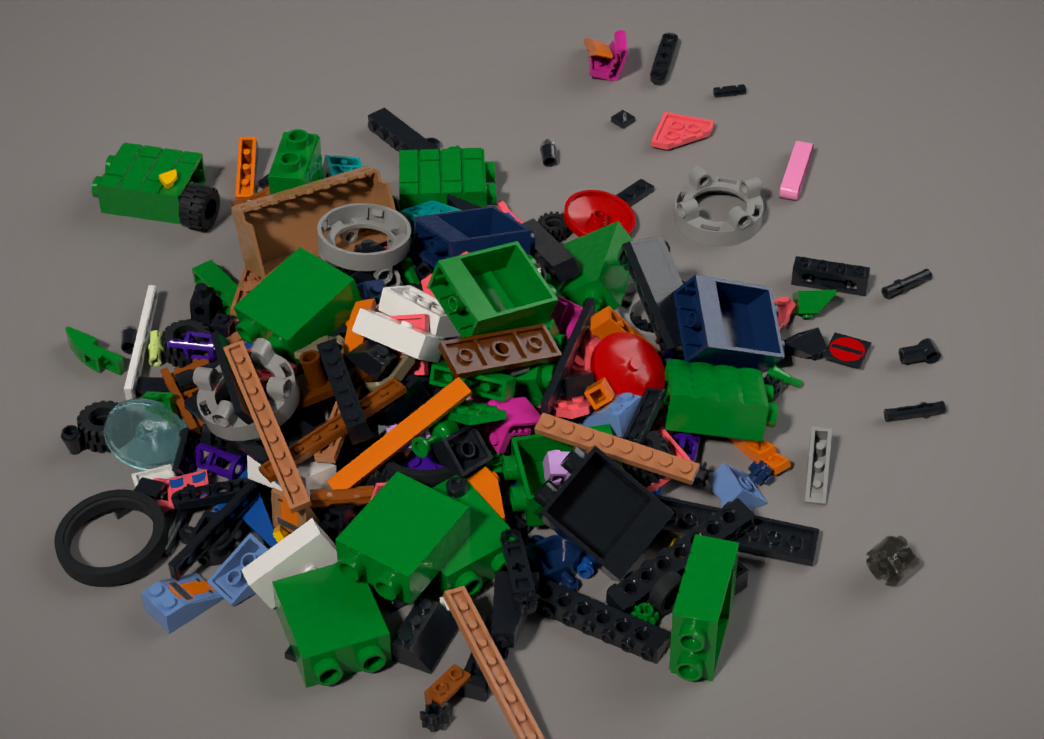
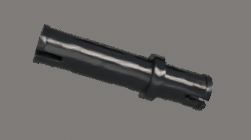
(900, 286)
(921, 410)

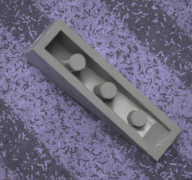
(818, 465)

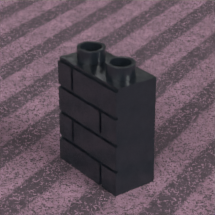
(601, 511)

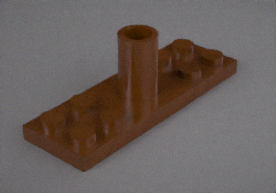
(499, 351)
(315, 382)

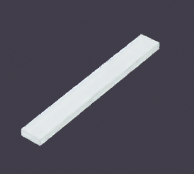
(141, 342)

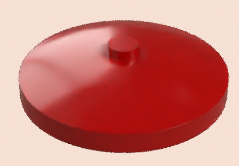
(595, 209)
(627, 364)

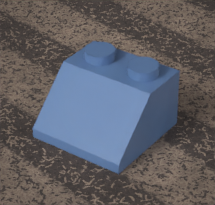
(733, 483)

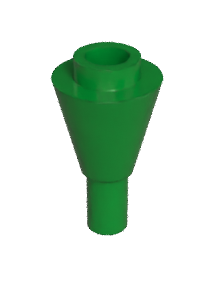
(781, 374)

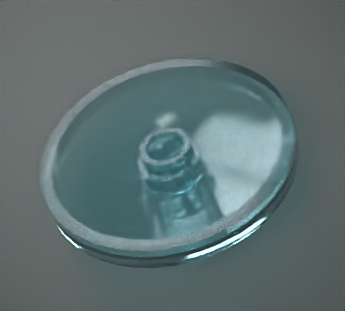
(143, 433)

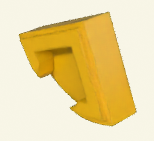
(168, 178)

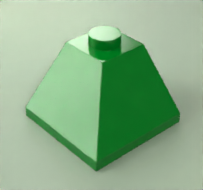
(811, 301)

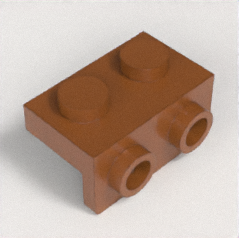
(446, 685)

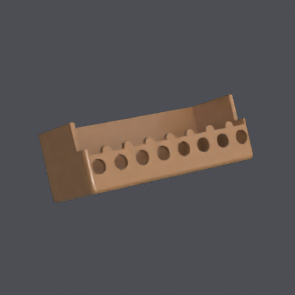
(284, 221)

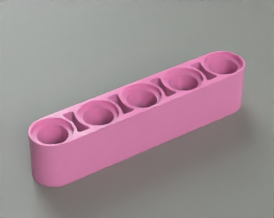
(796, 170)

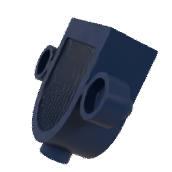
(554, 560)

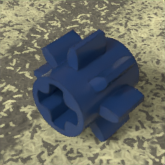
(760, 472)

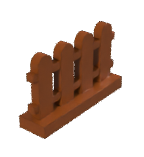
(170, 380)

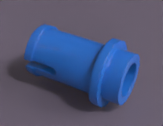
(585, 568)

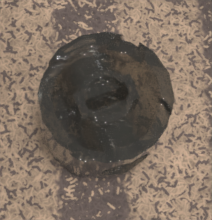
(892, 560)

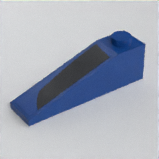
(259, 523)

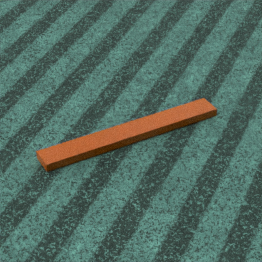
(400, 436)

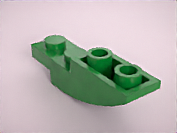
(93, 356)

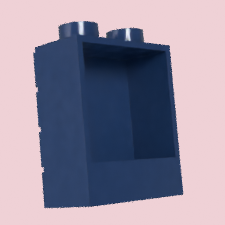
(467, 230)
(728, 323)

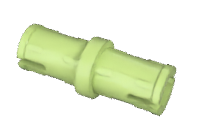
(155, 348)

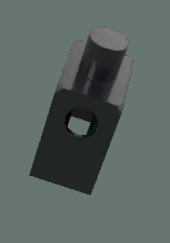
(203, 299)

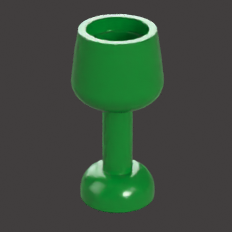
(421, 446)

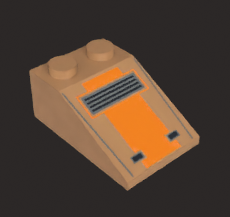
(282, 514)

